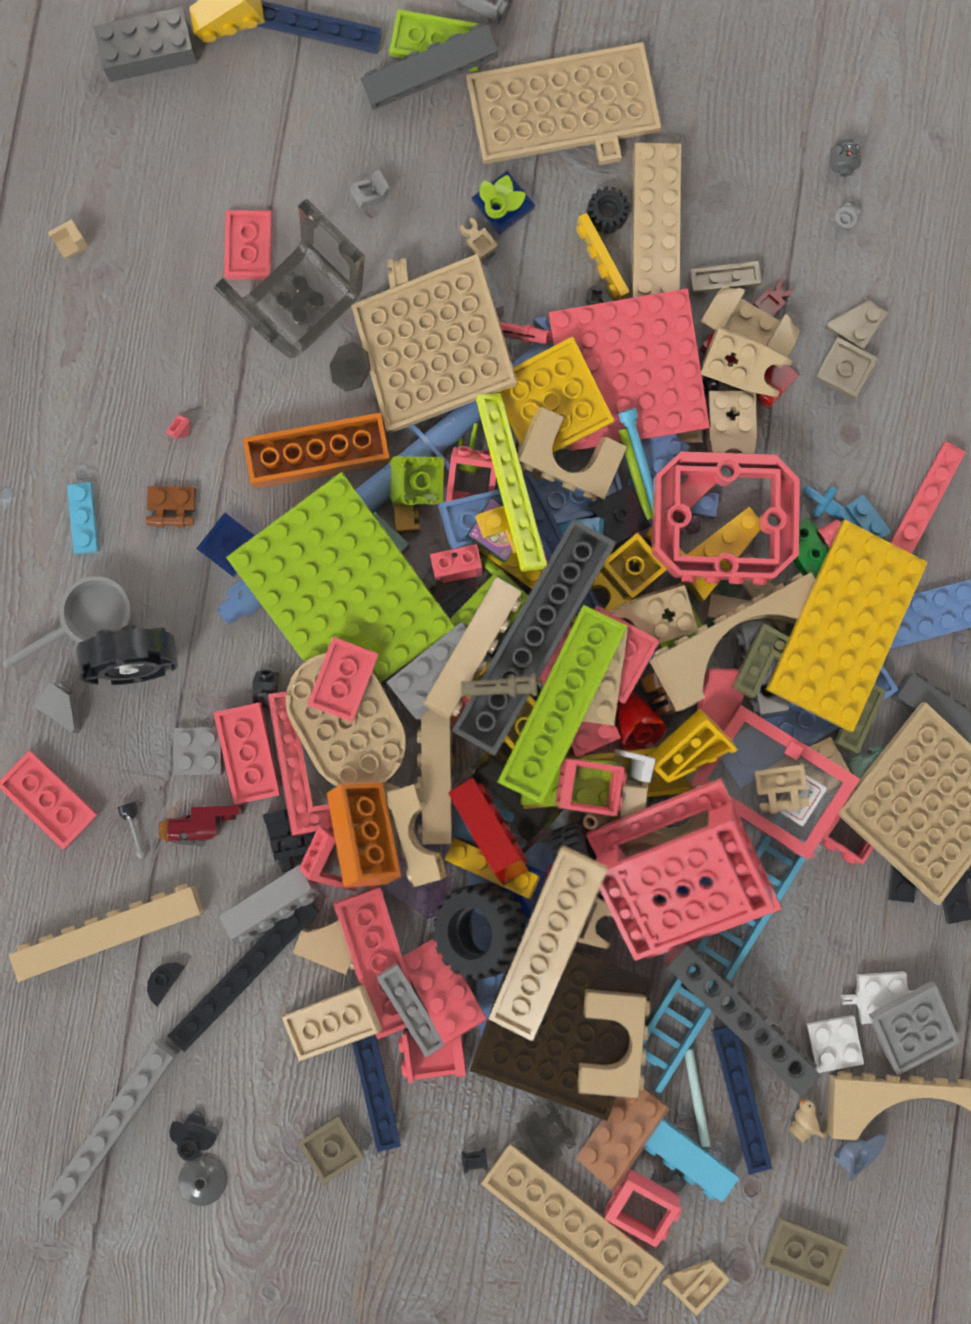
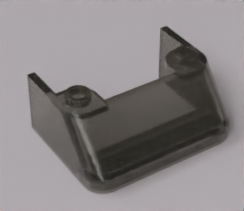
(533, 821)

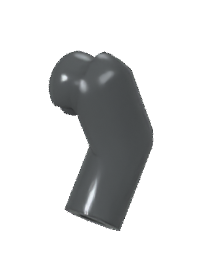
(674, 1185)

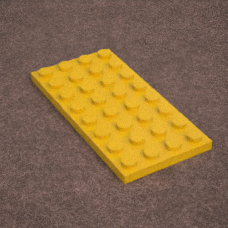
(847, 626)

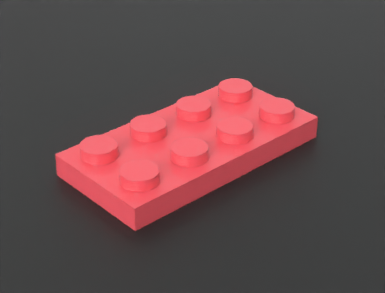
(247, 753)
(47, 799)
(443, 993)

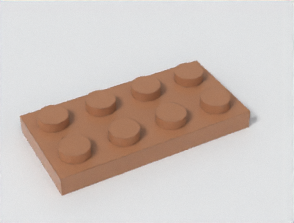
(622, 1138)

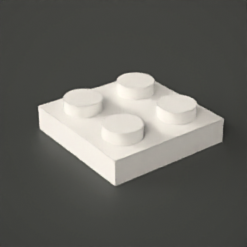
(834, 1043)

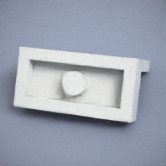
(640, 766)

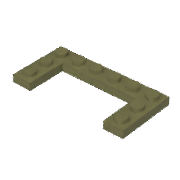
(769, 645)

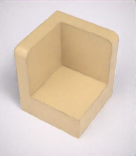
(68, 239)

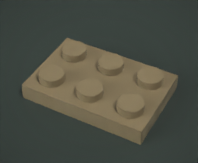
(805, 1254)

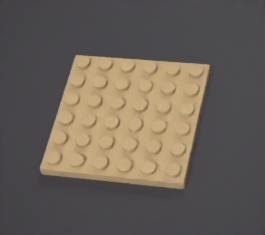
(434, 344)
(918, 803)

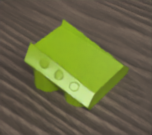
(417, 480)

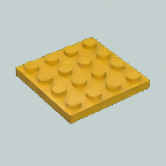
(561, 384)

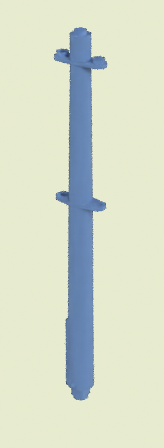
(378, 487)

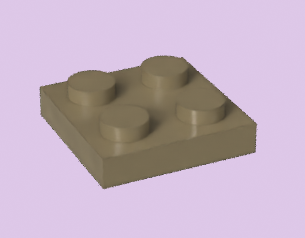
(845, 368)
(331, 1149)

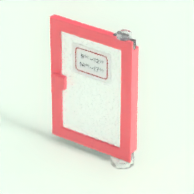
(768, 747)

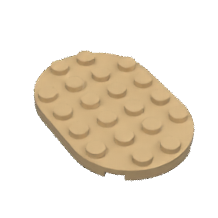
(341, 749)

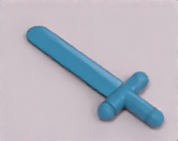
(824, 502)

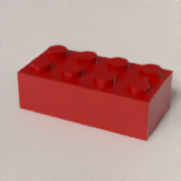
(489, 831)

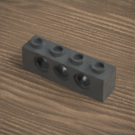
(761, 705)

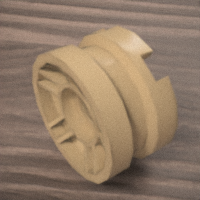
(397, 272)

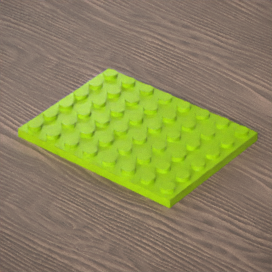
(340, 575)

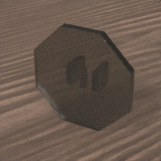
(350, 367)

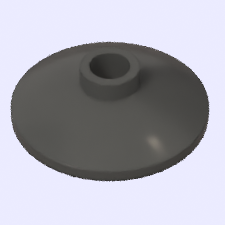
(210, 1172)

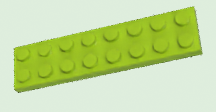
(562, 704)

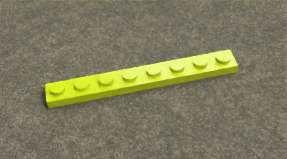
(511, 482)

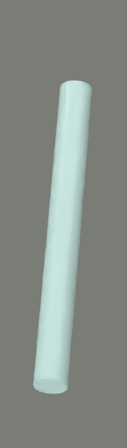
(697, 1098)

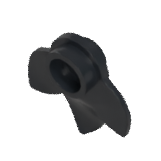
(192, 1132)

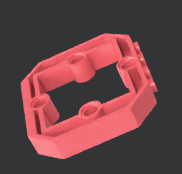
(783, 506)

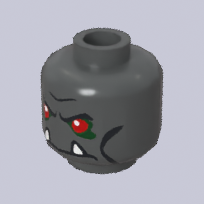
(845, 157)

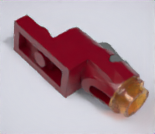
(198, 828)

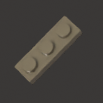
(732, 275)

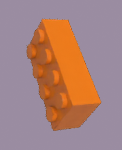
(363, 834)

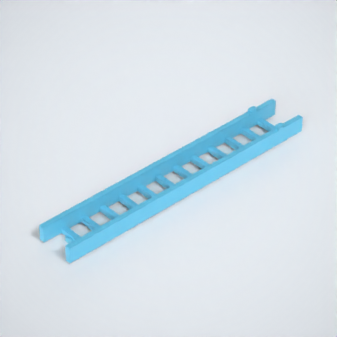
(732, 967)

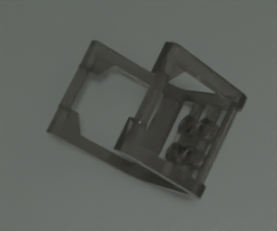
(247, 307)

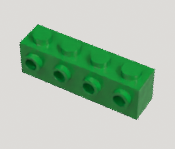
(811, 549)

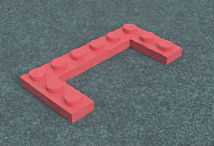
(301, 813)

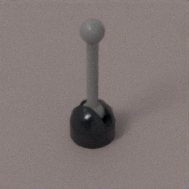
(129, 812)

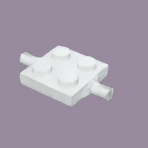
(876, 991)

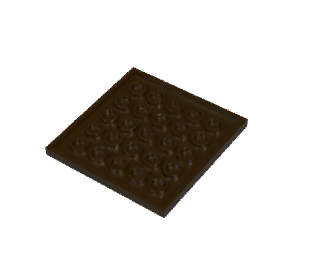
(564, 1038)

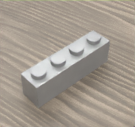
(268, 906)

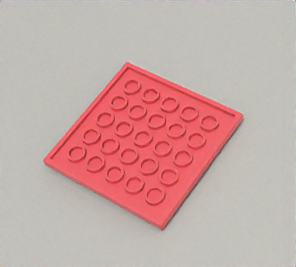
(640, 359)

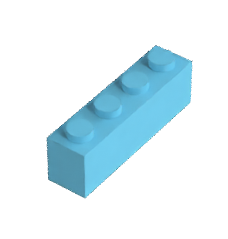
(692, 1160)

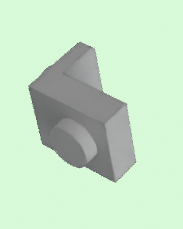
(370, 190)

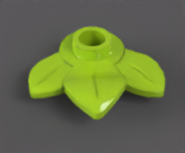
(502, 195)

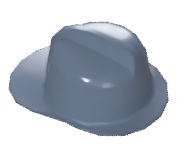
(858, 1154)

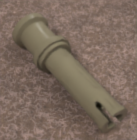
(510, 686)

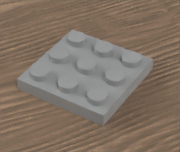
(914, 1028)

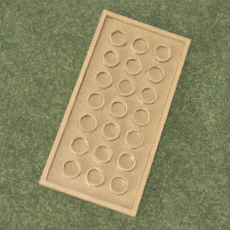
(563, 103)

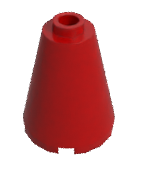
(638, 723)

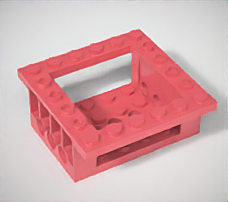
(718, 851)

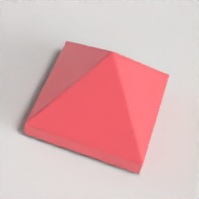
(179, 428)

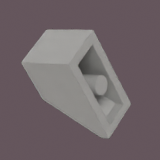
(60, 706)

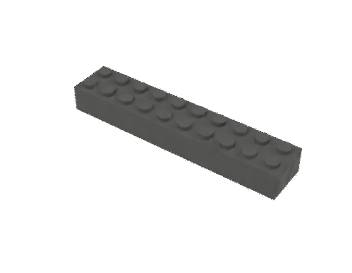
(536, 633)

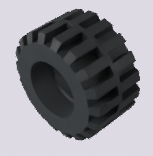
(573, 837)

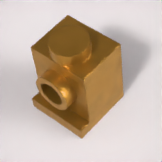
(405, 519)

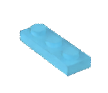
(83, 518)

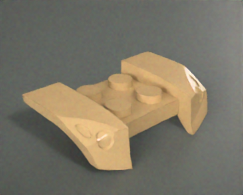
(739, 316)

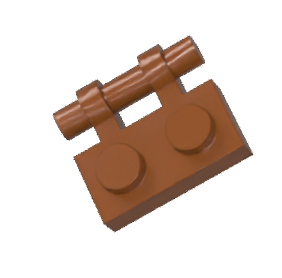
(170, 499)

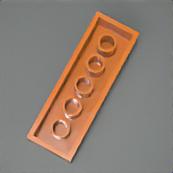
(316, 451)

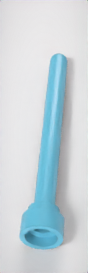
(629, 419)

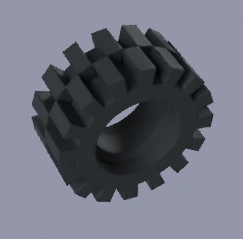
(614, 198)

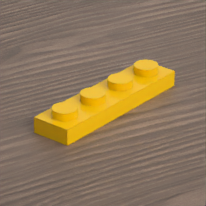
(597, 250)
(473, 860)

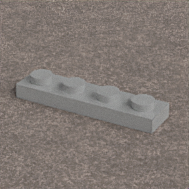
(410, 1009)

